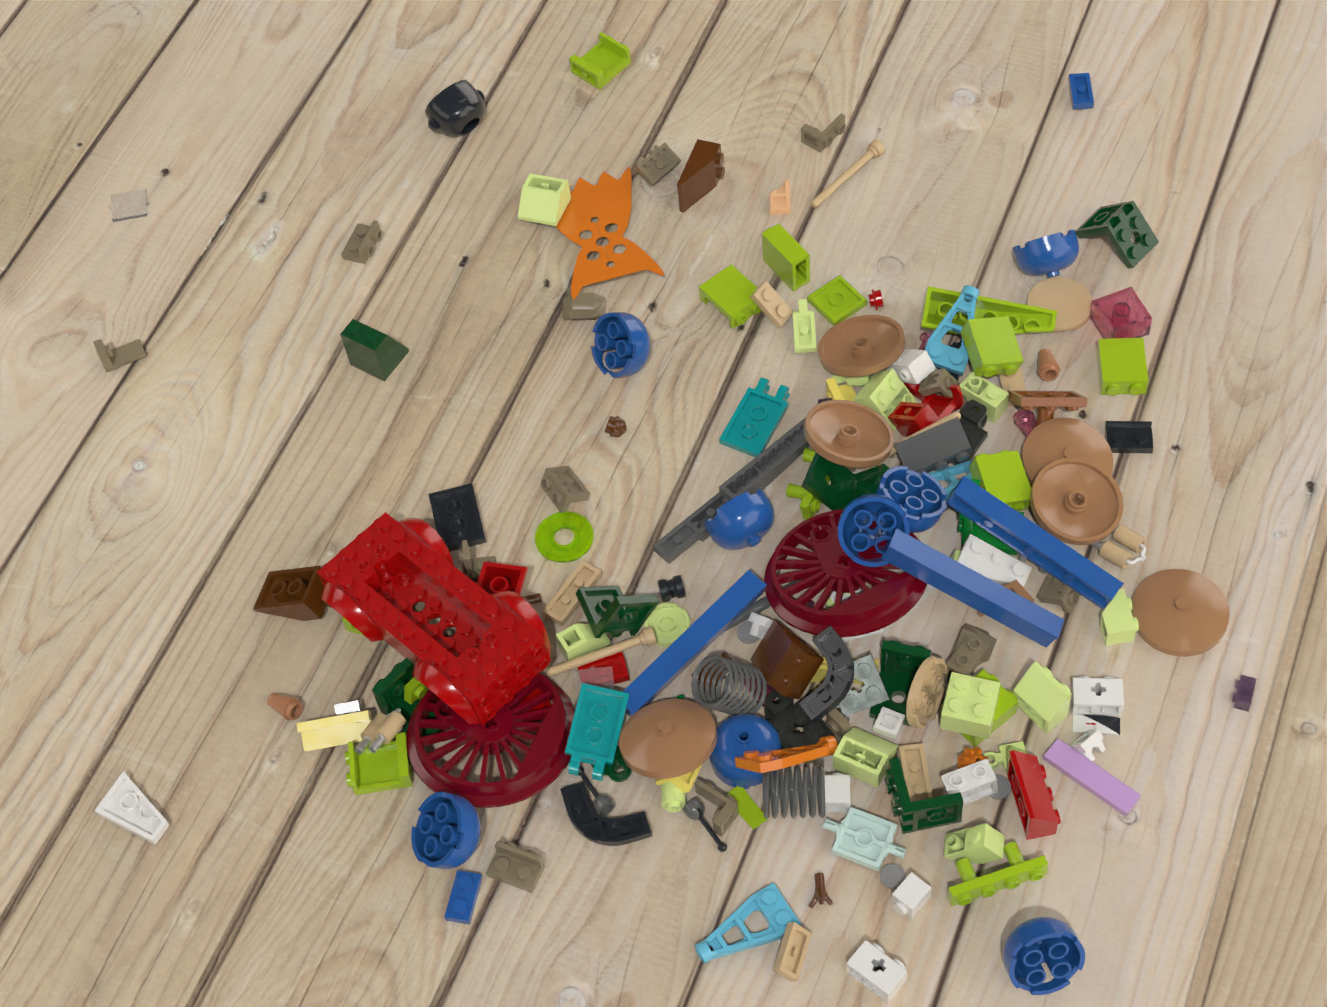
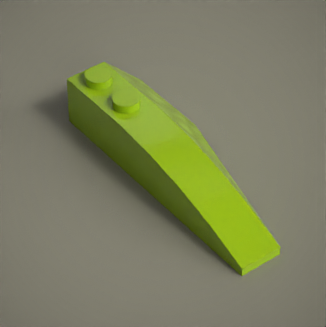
(1022, 317)

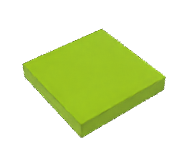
(837, 300)

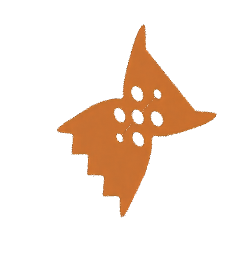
(610, 203)

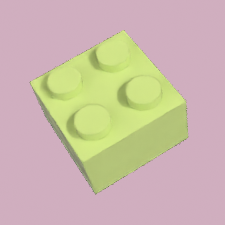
(970, 705)

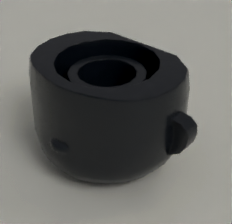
(456, 109)

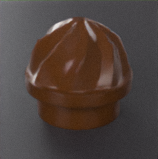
(615, 427)

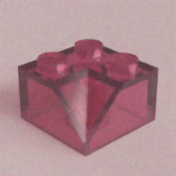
(1120, 315)

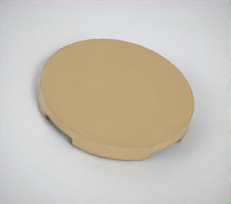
(1067, 297)
(926, 692)

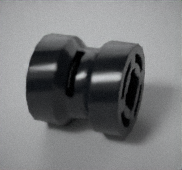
(671, 588)

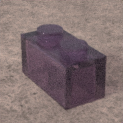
(1244, 695)

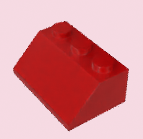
(502, 577)
(1032, 795)

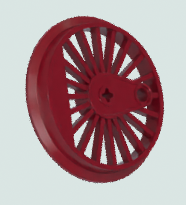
(835, 570)
(542, 762)

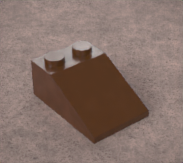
(700, 173)
(292, 594)
(786, 661)

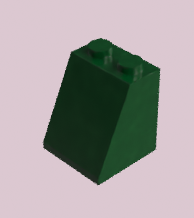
(372, 350)

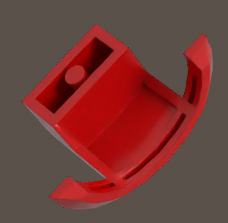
(912, 417)

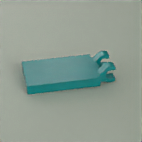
(755, 419)
(596, 728)

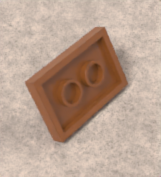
(1047, 402)

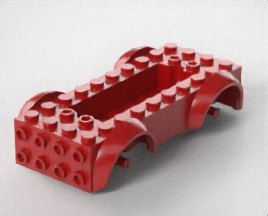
(405, 562)

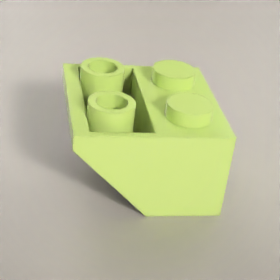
(543, 199)
(884, 393)
(1043, 697)
(864, 756)

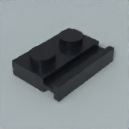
(1129, 436)

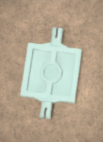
(864, 839)

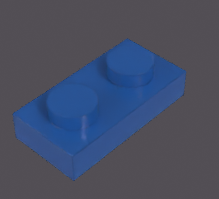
(1081, 91)
(463, 897)

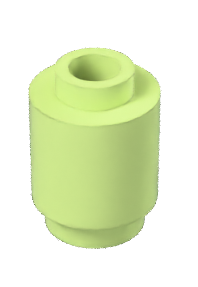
(672, 798)

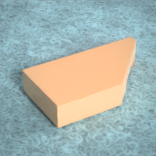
(780, 200)

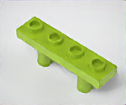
(809, 504)
(991, 883)

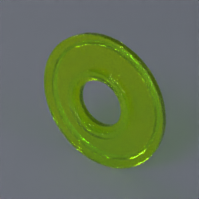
(559, 553)

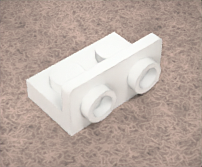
(973, 781)

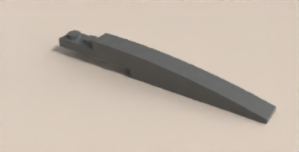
(750, 478)

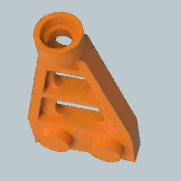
(786, 757)

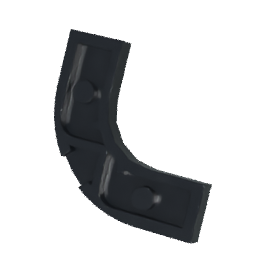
(838, 679)
(602, 829)

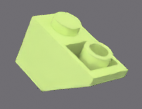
(987, 394)
(1117, 620)
(579, 640)
(977, 843)

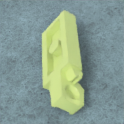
(804, 329)

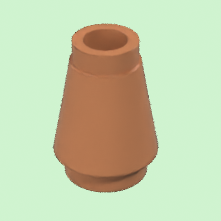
(1047, 366)
(285, 705)

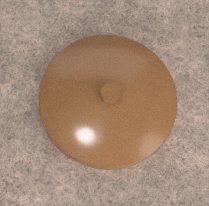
(861, 345)
(848, 433)
(1064, 439)
(1076, 501)
(1180, 612)
(668, 738)

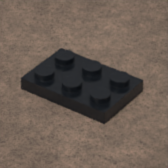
(457, 516)

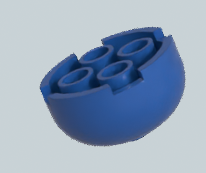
(1047, 254)
(627, 336)
(917, 495)
(741, 521)
(854, 527)
(735, 737)
(445, 831)
(1041, 942)

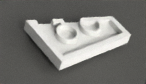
(992, 562)
(132, 810)

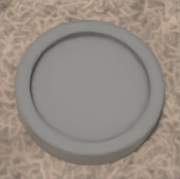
(744, 633)
(1004, 788)
(892, 876)

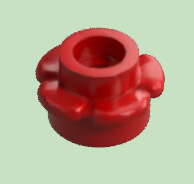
(876, 299)

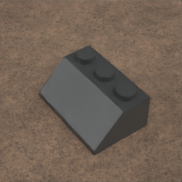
(935, 447)

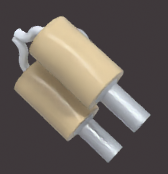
(1119, 555)
(381, 731)

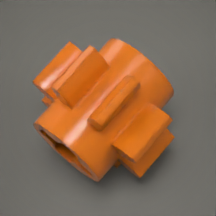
(970, 756)

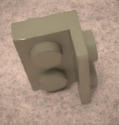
(657, 164)
(362, 242)
(563, 487)
(1058, 593)
(516, 866)

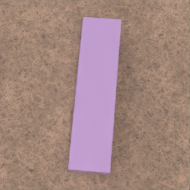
(1091, 777)

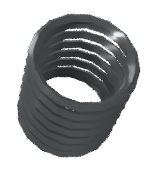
(733, 669)
(797, 786)

